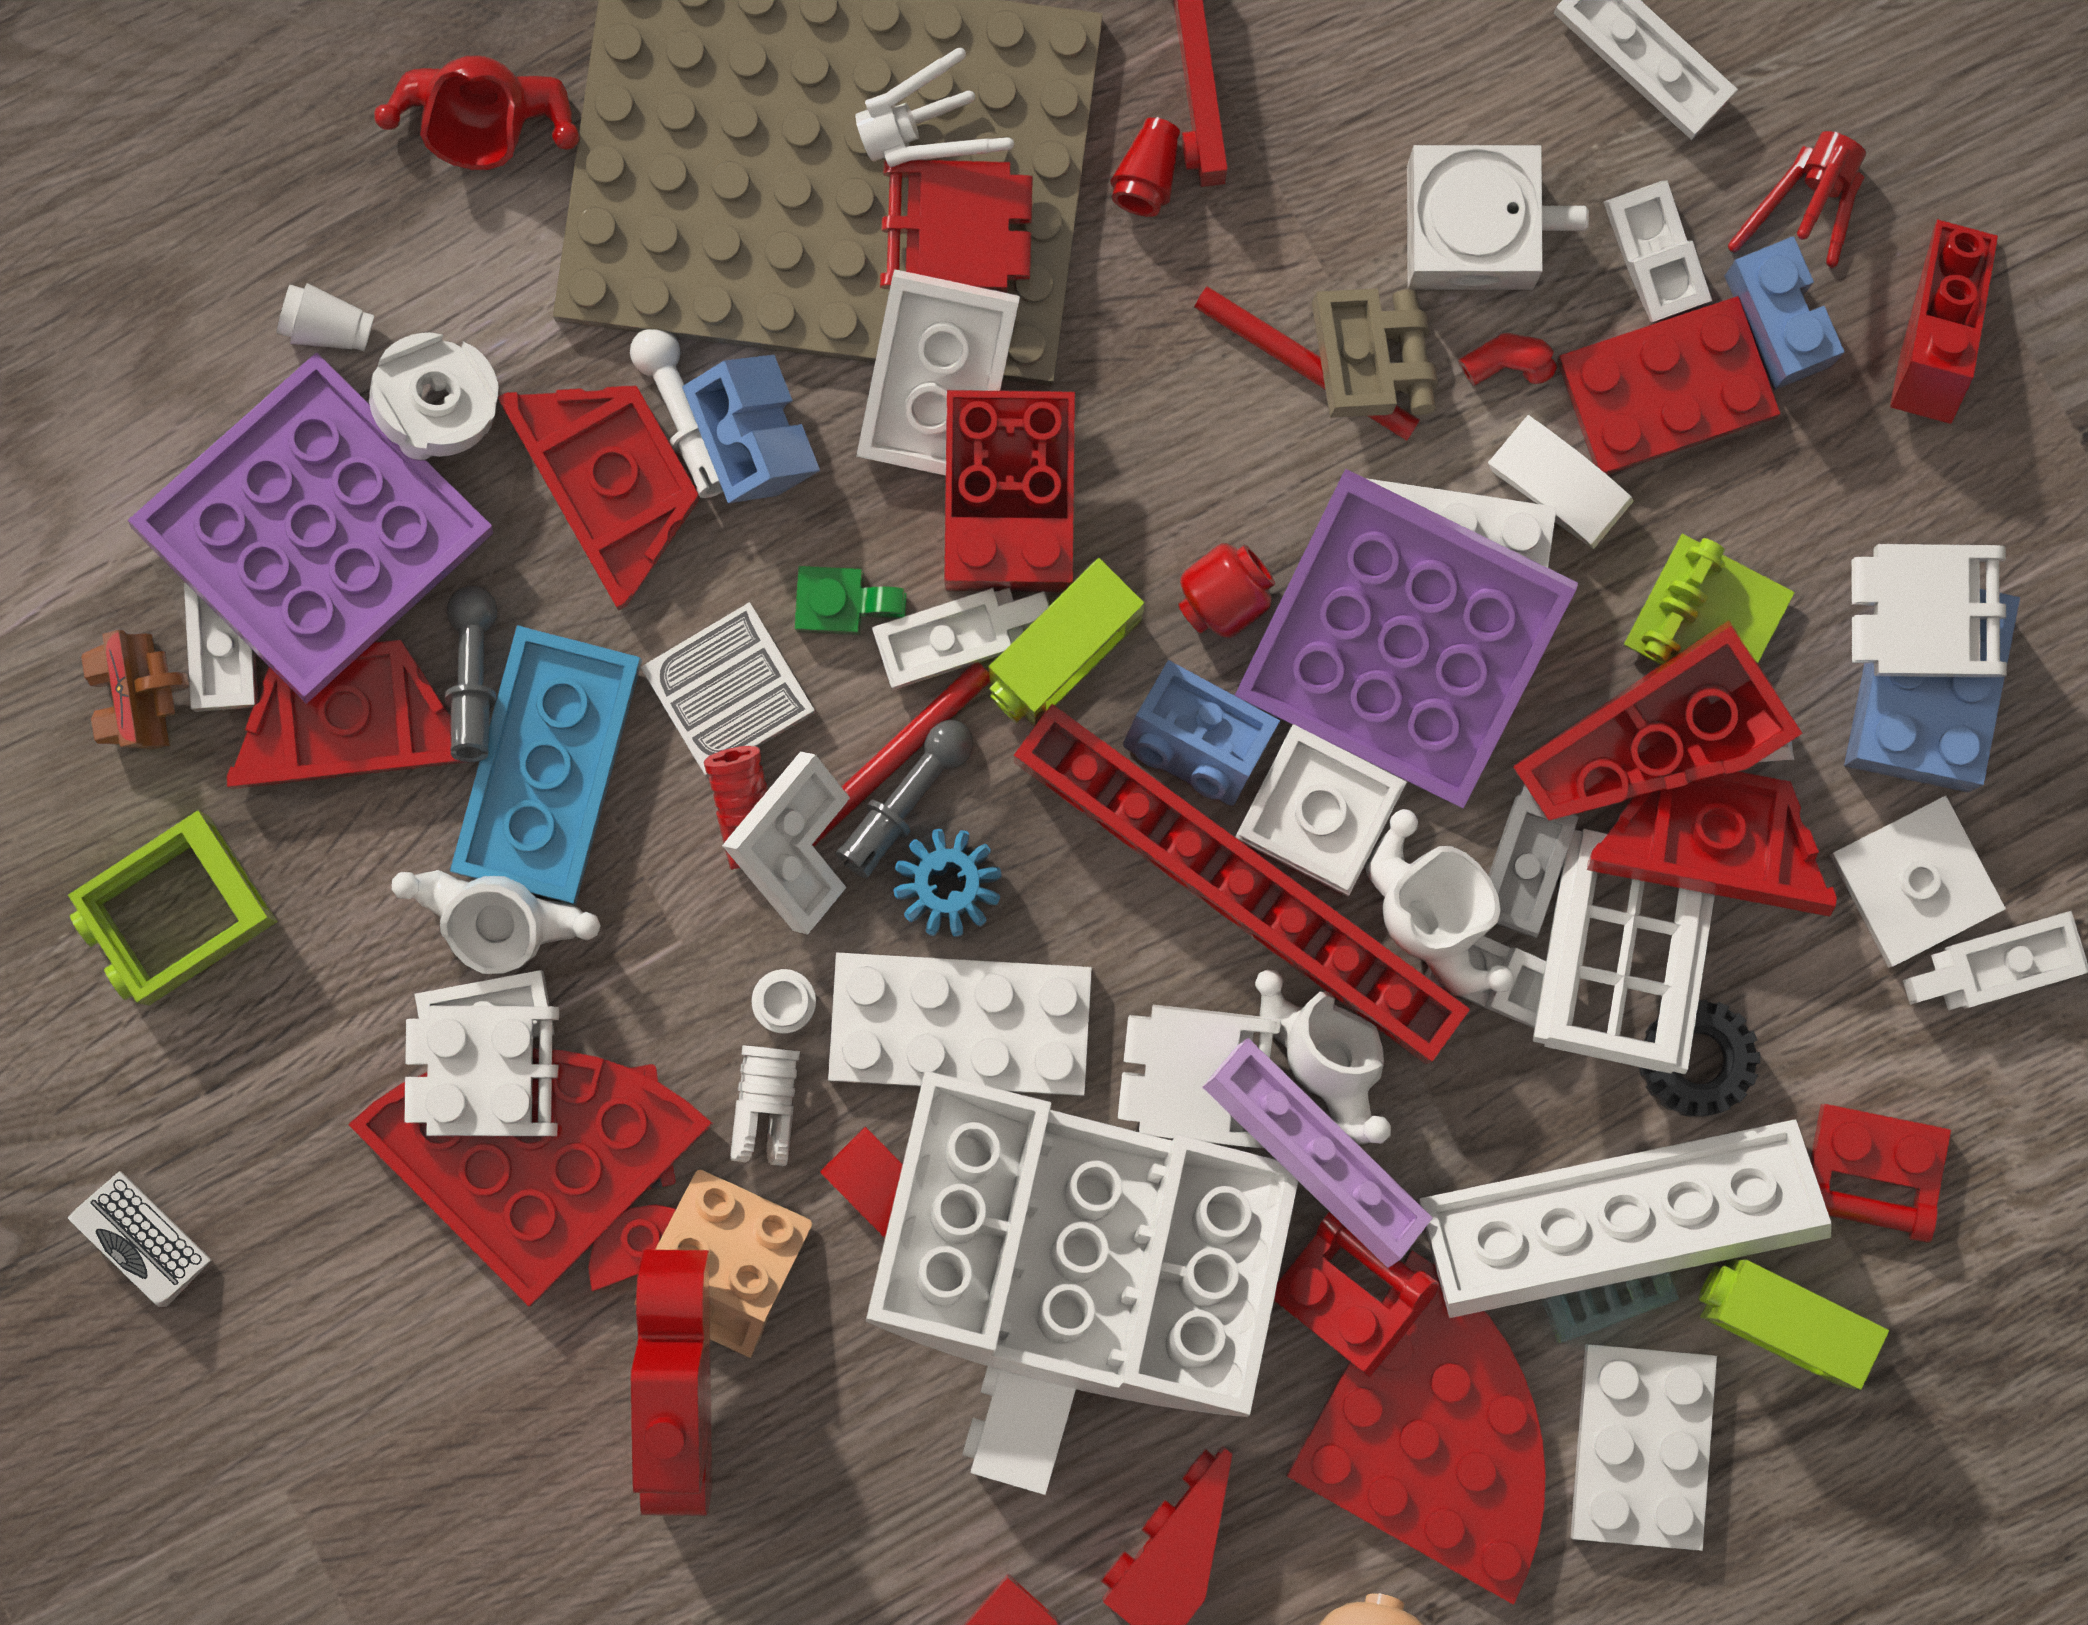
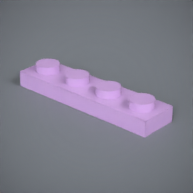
(1317, 1152)

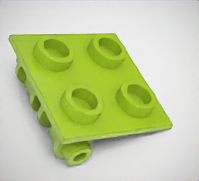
(1700, 593)

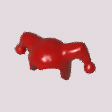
(478, 110)

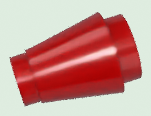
(1147, 170)

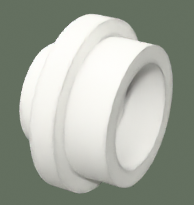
(783, 1001)

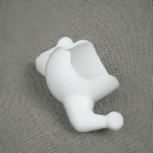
(1437, 908)
(493, 919)
(1330, 1056)

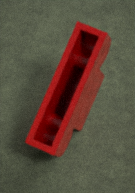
(672, 1384)

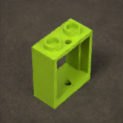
(1064, 644)
(225, 870)
(1792, 1322)

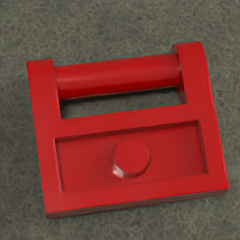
(1884, 1152)
(1341, 1309)

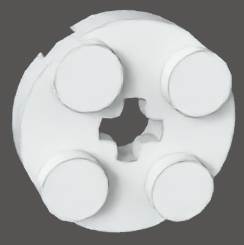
(426, 428)

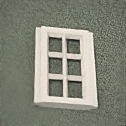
(1565, 968)

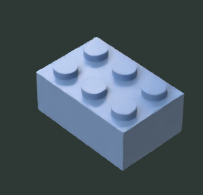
(1931, 726)

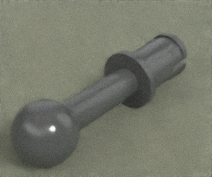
(471, 613)
(945, 747)

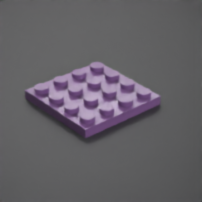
(310, 528)
(1405, 638)

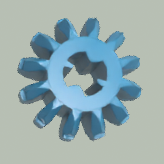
(937, 864)

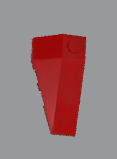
(1677, 725)

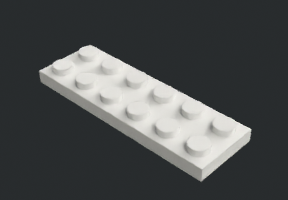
(1625, 1218)

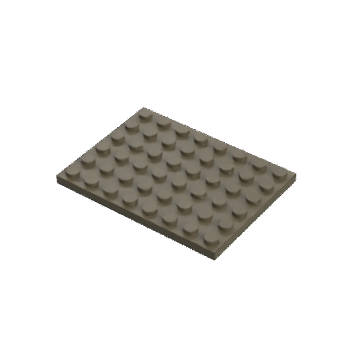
(732, 177)

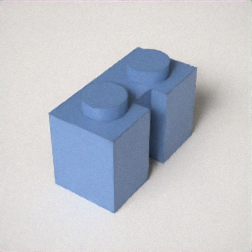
(1786, 333)
(746, 429)

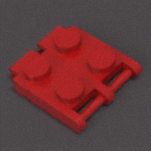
(959, 222)

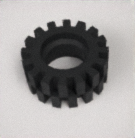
(1732, 1081)

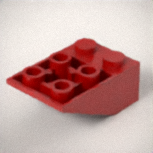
(1009, 490)

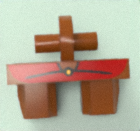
(138, 688)

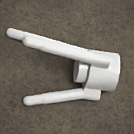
(890, 128)

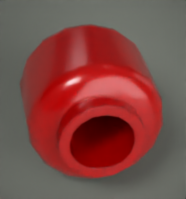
(1226, 590)

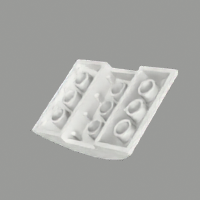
(1083, 1250)

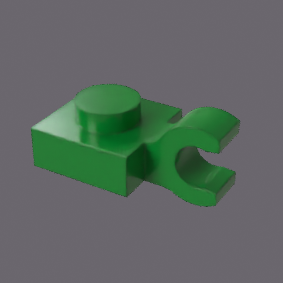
(834, 601)

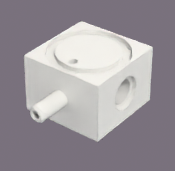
(1479, 217)

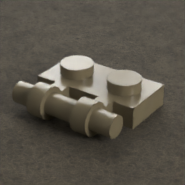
(1356, 355)

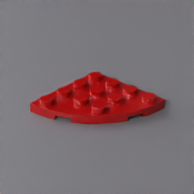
(542, 1199)
(1438, 1446)

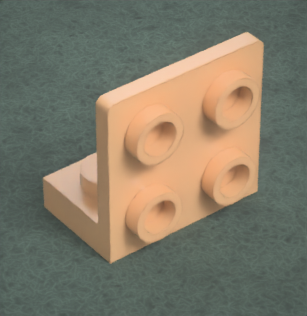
(749, 1253)

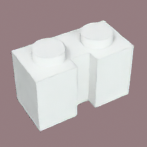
(1020, 1430)

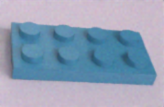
(546, 763)

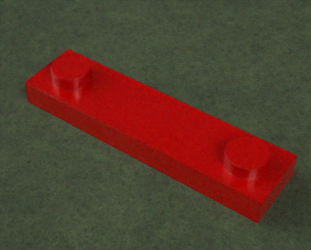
(1204, 144)

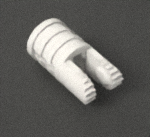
(765, 1088)

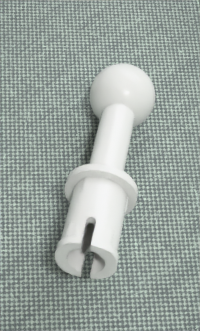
(656, 356)

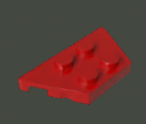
(608, 477)
(363, 722)
(1721, 838)

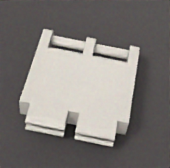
(1928, 610)
(1180, 1056)
(480, 1070)

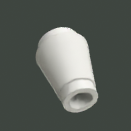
(323, 320)

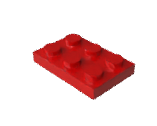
(1668, 386)

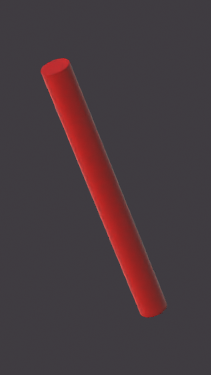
(1287, 351)
(909, 740)

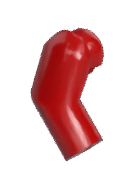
(1512, 352)

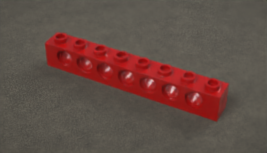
(1240, 884)

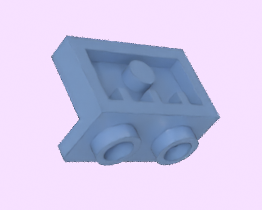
(1199, 733)

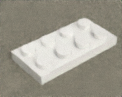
(960, 1019)

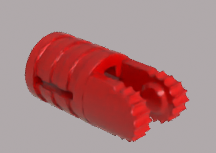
(737, 787)

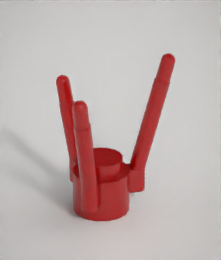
(1830, 170)

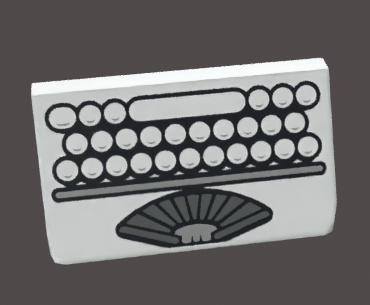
(140, 1239)

